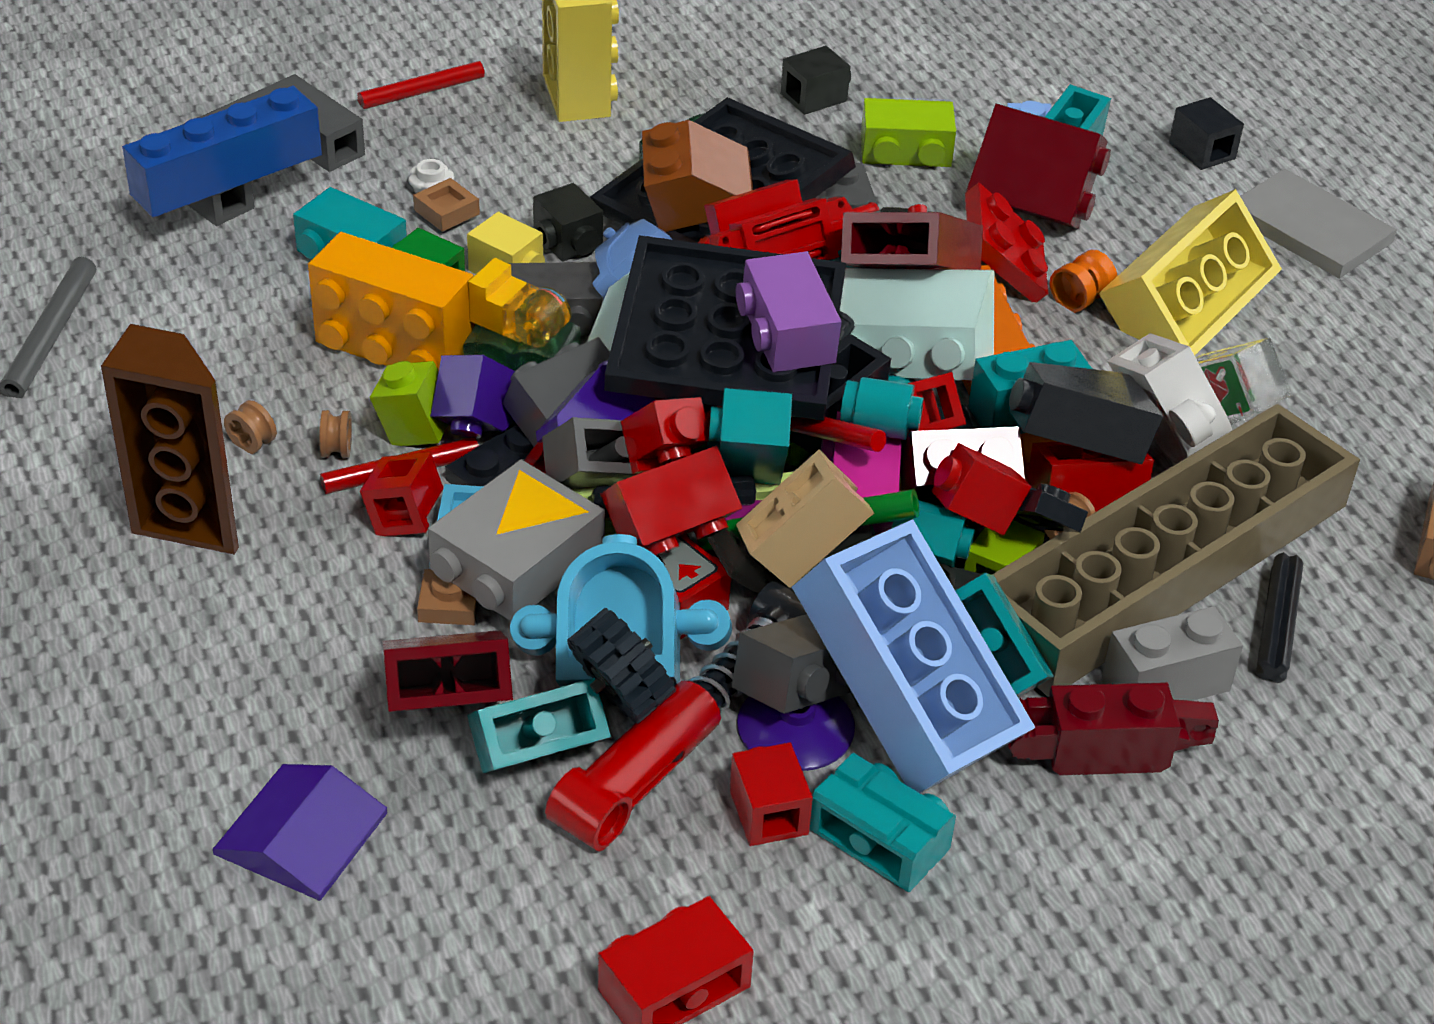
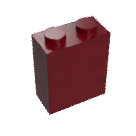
(1041, 165)
(910, 241)
(447, 670)

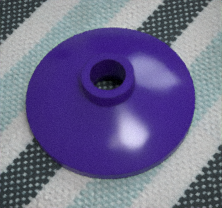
(817, 734)

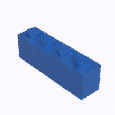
(222, 150)

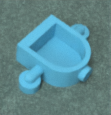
(637, 590)

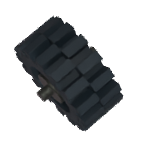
(621, 665)

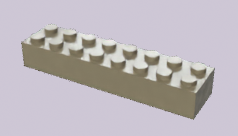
(1176, 538)

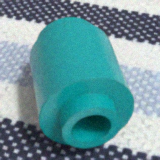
(882, 406)

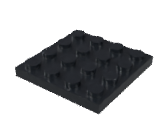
(775, 153)
(687, 338)

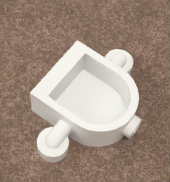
(1180, 392)

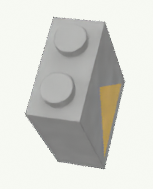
(514, 539)

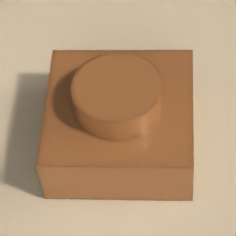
(446, 204)
(444, 602)

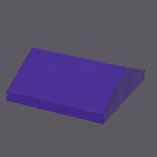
(303, 828)

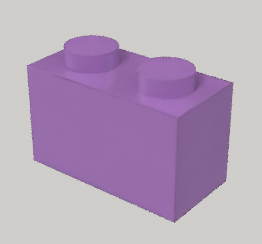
(789, 311)

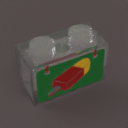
(1246, 378)

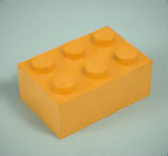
(387, 303)

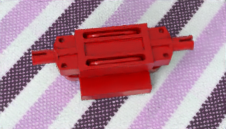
(779, 221)

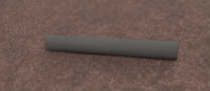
(47, 328)

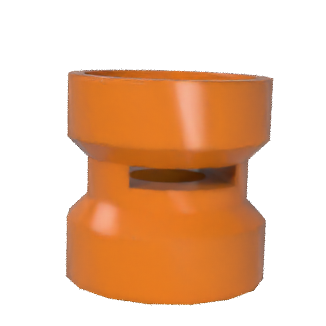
(1080, 282)

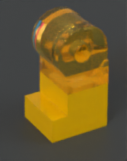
(516, 306)

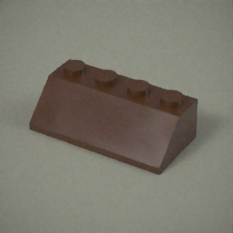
(169, 440)

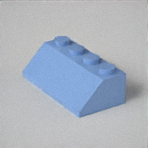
(912, 656)

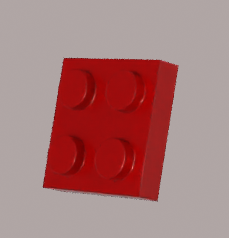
(1009, 243)

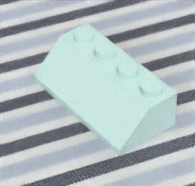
(923, 317)

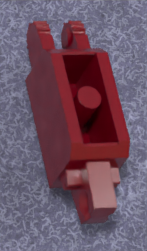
(1113, 728)

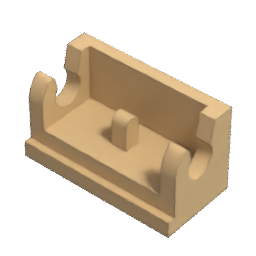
(803, 519)

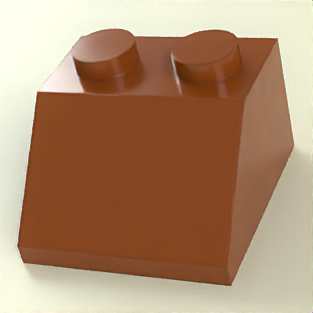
(690, 169)

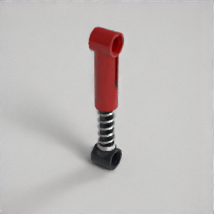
(599, 800)

